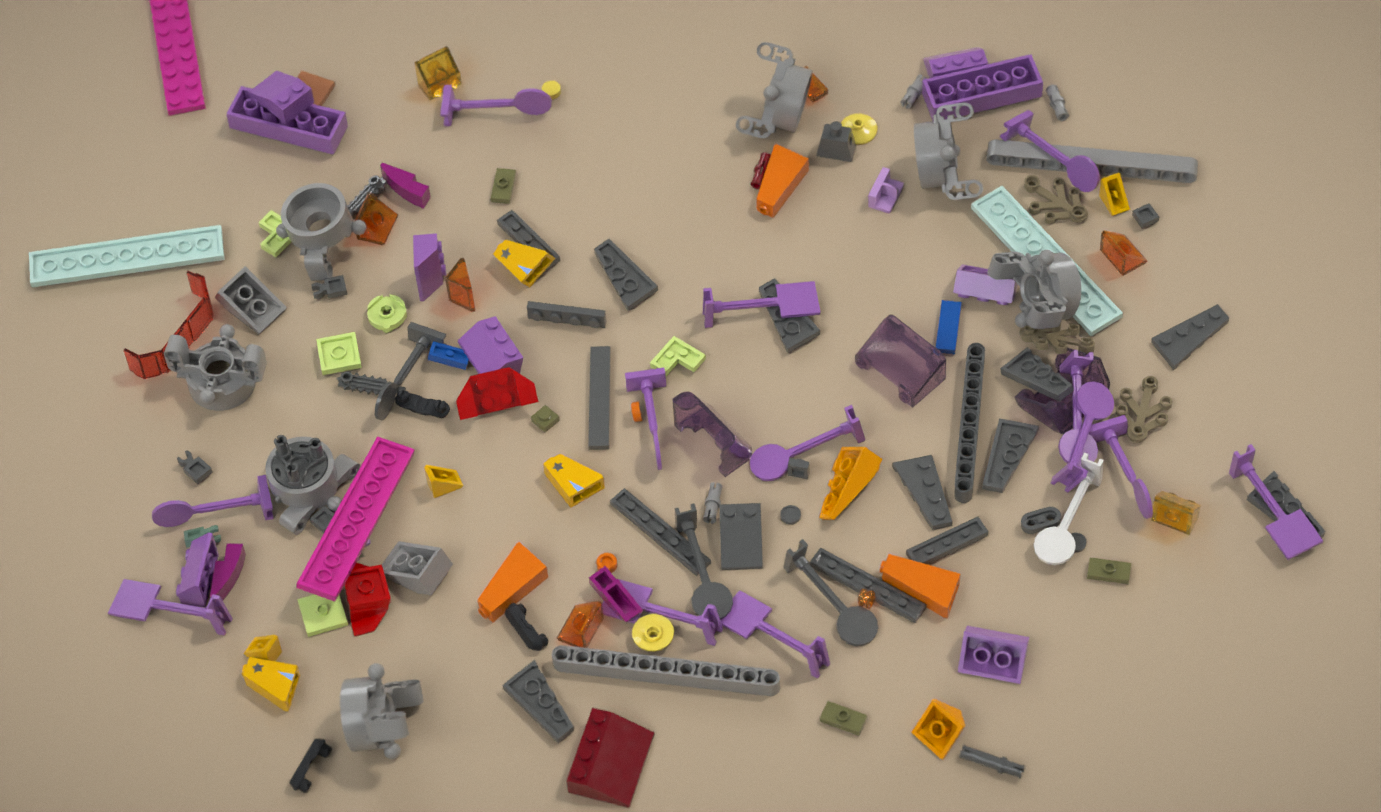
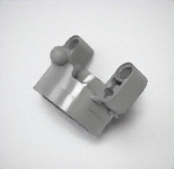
(783, 96)
(938, 153)
(306, 207)
(1047, 286)
(218, 390)
(370, 712)

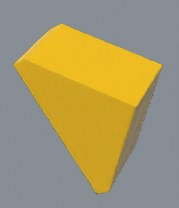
(1113, 194)
(442, 480)
(264, 648)

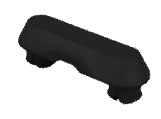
(422, 405)
(516, 616)
(298, 780)

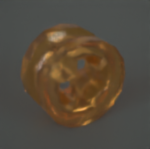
(866, 598)

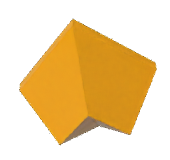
(939, 727)

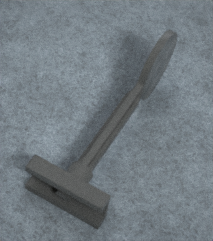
(424, 338)
(709, 592)
(855, 624)

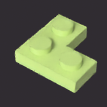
(273, 243)
(678, 352)

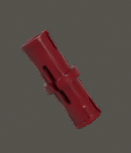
(757, 178)

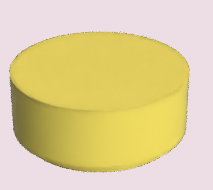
(552, 88)

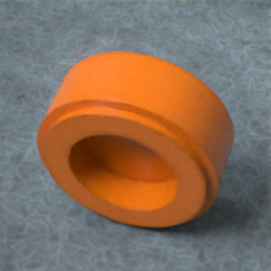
(636, 411)
(608, 560)

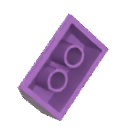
(954, 61)
(428, 264)
(977, 283)
(490, 347)
(198, 571)
(993, 654)

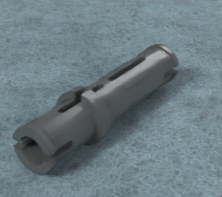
(994, 762)

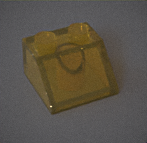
(436, 71)
(1175, 512)

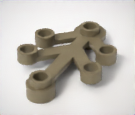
(1056, 202)
(1057, 338)
(1142, 411)

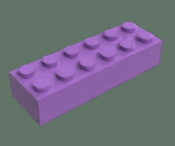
(984, 86)
(314, 128)

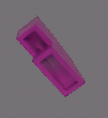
(406, 185)
(228, 571)
(614, 594)

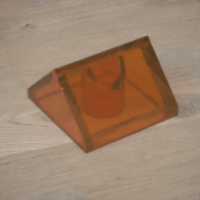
(378, 220)
(1121, 252)
(459, 286)
(582, 624)

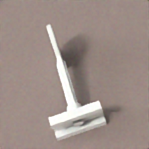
(1056, 544)

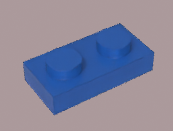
(448, 355)

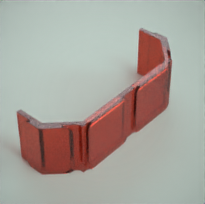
(154, 363)

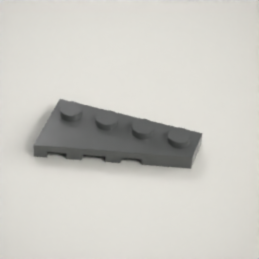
(626, 277)
(792, 330)
(1181, 340)
(1033, 373)
(1008, 450)
(925, 488)
(1284, 499)
(535, 696)

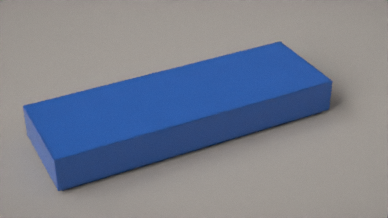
(948, 326)

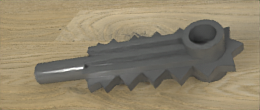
(375, 186)
(362, 383)

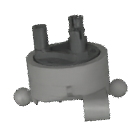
(306, 478)

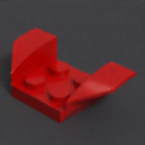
(495, 392)
(367, 597)

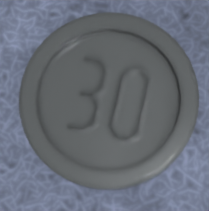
(790, 514)
(1080, 541)

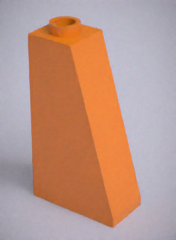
(780, 179)
(512, 582)
(923, 582)

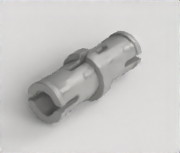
(913, 92)
(1057, 102)
(712, 502)

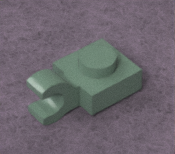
(192, 534)

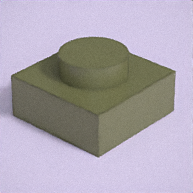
(545, 418)

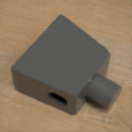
(837, 142)

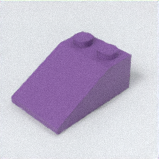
(283, 95)

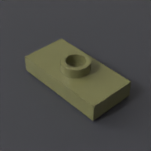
(503, 185)
(1109, 570)
(843, 718)

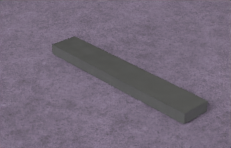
(599, 397)
(656, 529)
(858, 579)

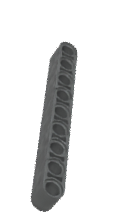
(973, 379)

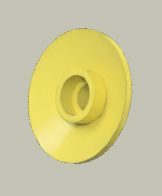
(865, 131)
(652, 625)

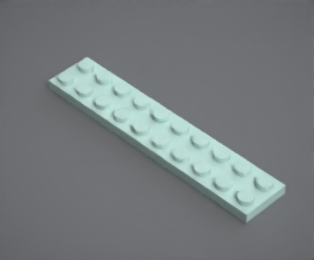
(1024, 235)
(126, 256)

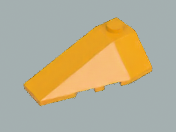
(853, 471)

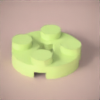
(386, 322)

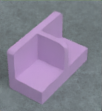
(884, 192)

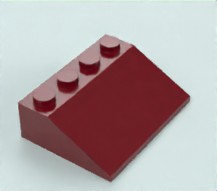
(609, 758)

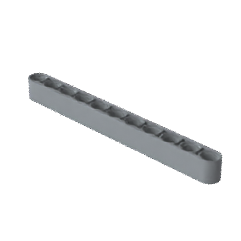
(1107, 161)
(673, 677)

